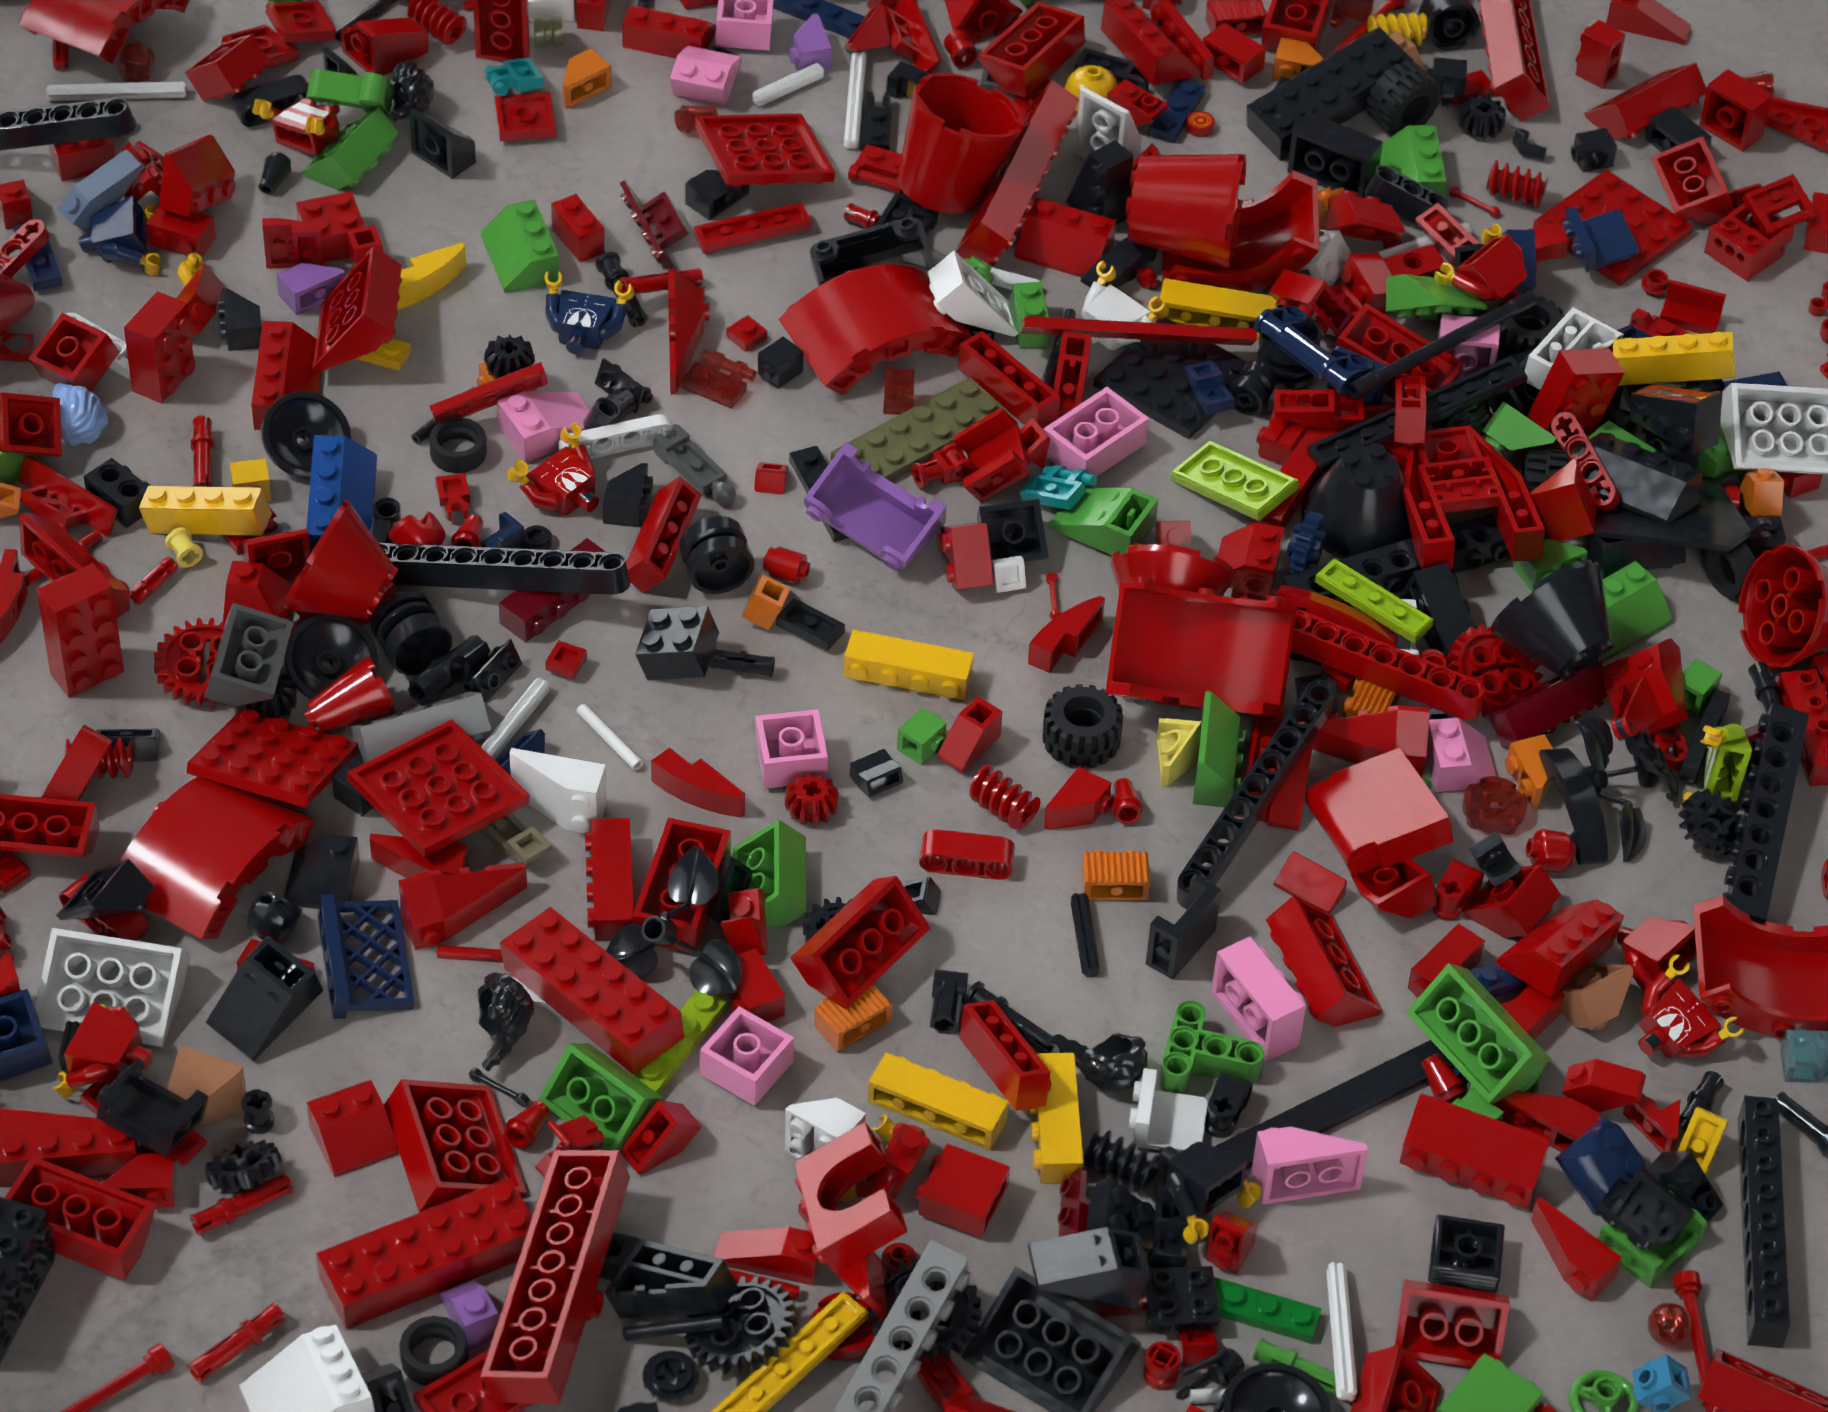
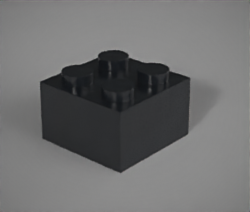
(677, 643)

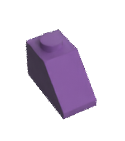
(811, 45)
(307, 285)
(472, 1310)

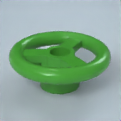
(1606, 1384)

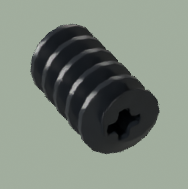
(1120, 1161)

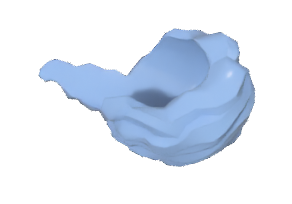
(81, 414)

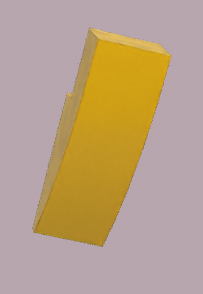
(430, 273)

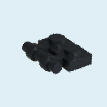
(902, 207)

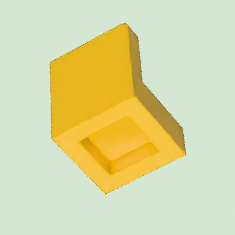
(251, 474)

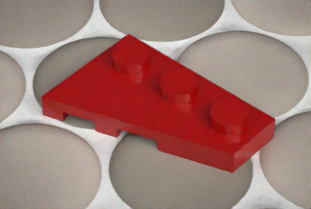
(1800, 121)

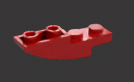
(12, 592)

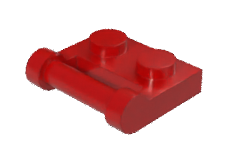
(877, 168)
(1776, 198)

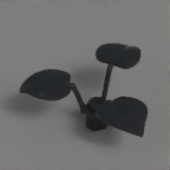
(1598, 746)
(717, 967)

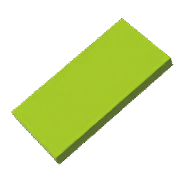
(1234, 480)

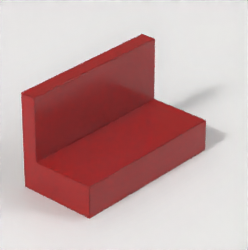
(1692, 307)

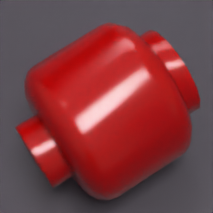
(1551, 850)

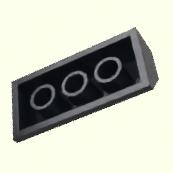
(1646, 479)

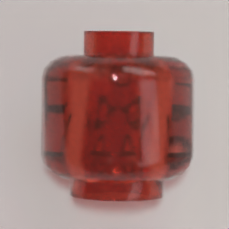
(135, 62)

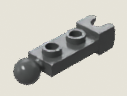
(694, 465)

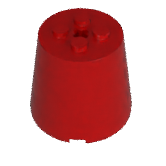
(955, 141)
(1188, 205)

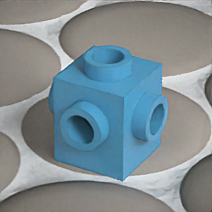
(1661, 1384)

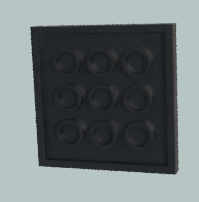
(1155, 380)

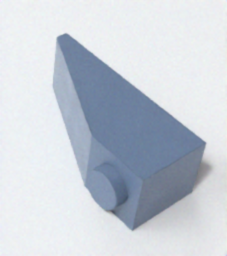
(100, 189)

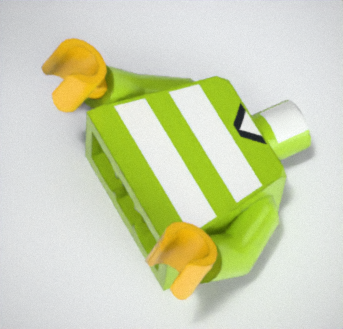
(1724, 760)

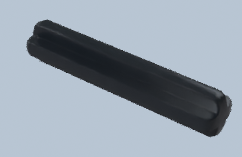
(1085, 934)

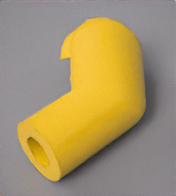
(189, 267)

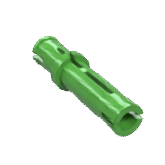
(1269, 1353)

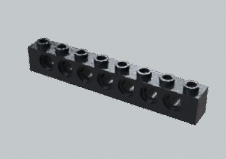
(1392, 565)
(1769, 796)
(1763, 1222)

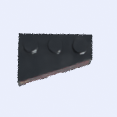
(1679, 415)

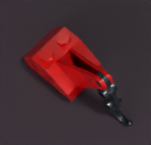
(1646, 698)

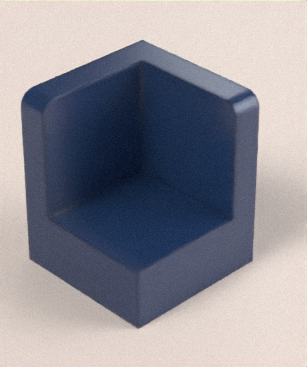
(509, 536)

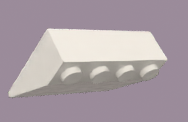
(1776, 427)
(113, 973)
(309, 1377)

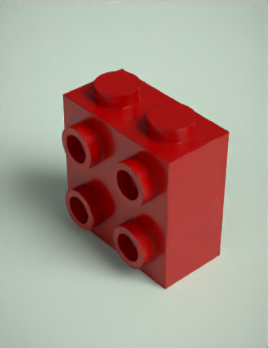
(1313, 298)
(963, 1190)

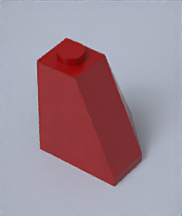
(982, 17)
(384, 43)

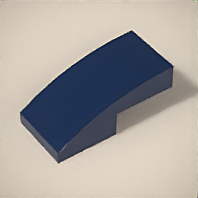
(1208, 387)

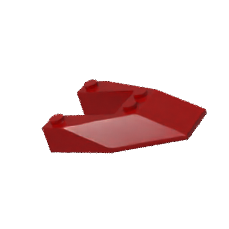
(1460, 473)

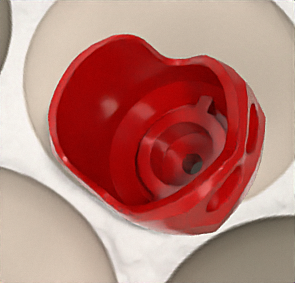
(423, 532)

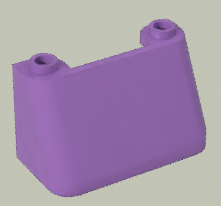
(873, 510)

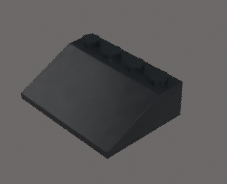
(1050, 1347)

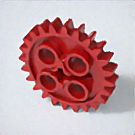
(178, 658)
(1495, 664)

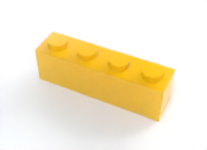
(1212, 305)
(1676, 358)
(205, 510)
(908, 664)
(938, 1101)
(1058, 1122)

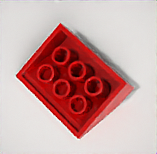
(359, 311)
(449, 1140)

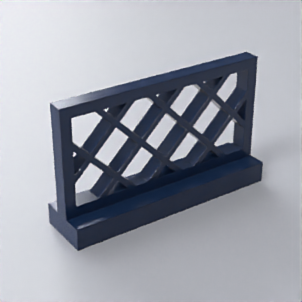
(337, 963)

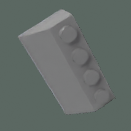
(389, 732)

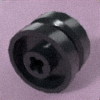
(716, 555)

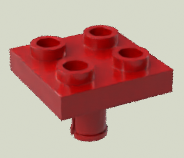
(150, 176)

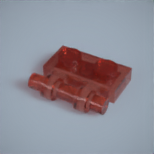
(715, 385)

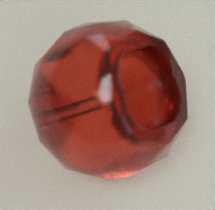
(1669, 1324)

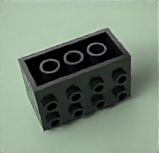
(24, 1263)

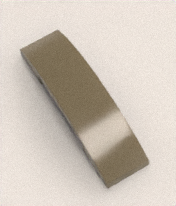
(516, 840)

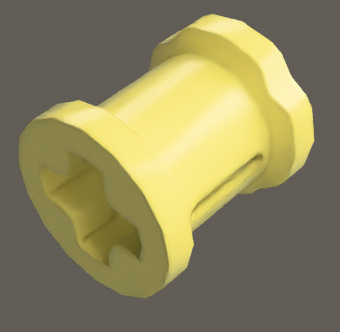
(181, 543)

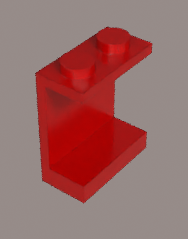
(997, 453)

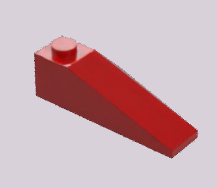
(444, 904)

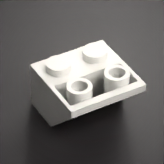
(818, 1123)

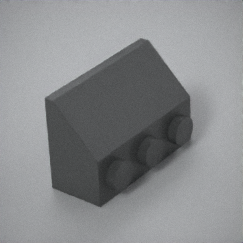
(248, 657)

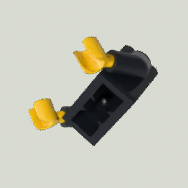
(1204, 1179)

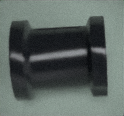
(258, 1116)

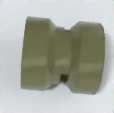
(548, 31)

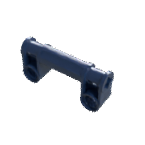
(1285, 329)

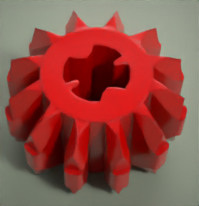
(811, 799)

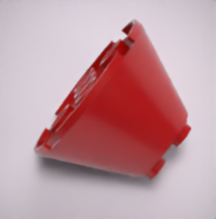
(1172, 568)
(343, 572)
(1785, 607)

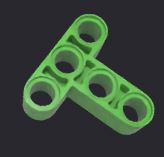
(351, 90)
(1205, 1052)

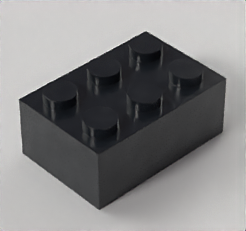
(1333, 154)

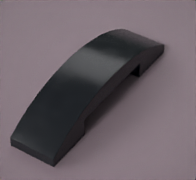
(1580, 803)

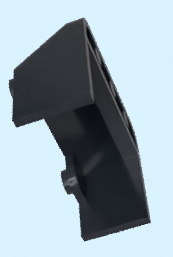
(869, 247)

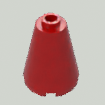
(351, 699)

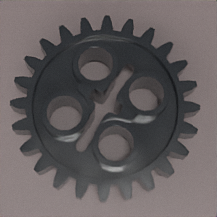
(757, 1325)
(960, 1325)

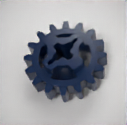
(1307, 543)

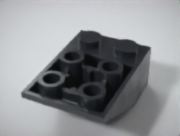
(263, 998)
(1092, 1265)

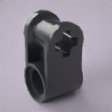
(1226, 1104)

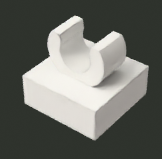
(1008, 574)

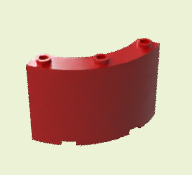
(92, 24)
(1272, 237)
(867, 319)
(1185, 643)
(207, 846)
(1761, 972)

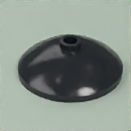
(300, 417)
(328, 639)
(1275, 1389)

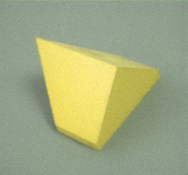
(1176, 747)

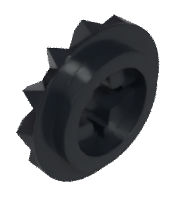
(678, 1365)

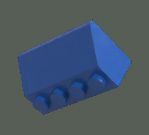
(339, 472)

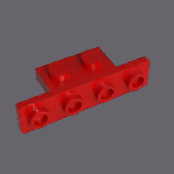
(911, 35)
(63, 499)

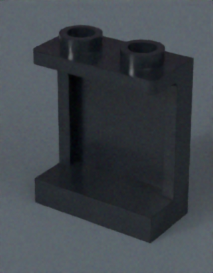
(1175, 944)
(149, 1110)

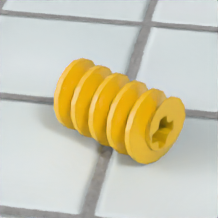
(1410, 27)

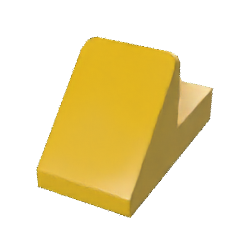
(389, 355)
(1704, 1137)

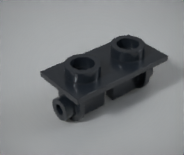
(611, 378)
(495, 671)

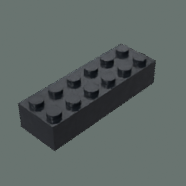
(1331, 89)

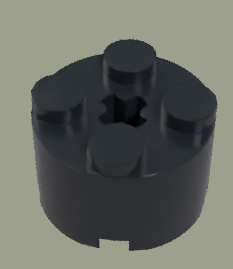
(1450, 22)

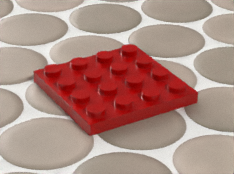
(764, 149)
(1650, 223)
(272, 758)
(438, 788)

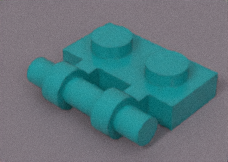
(516, 73)
(1058, 486)

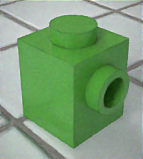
(1699, 685)
(921, 736)

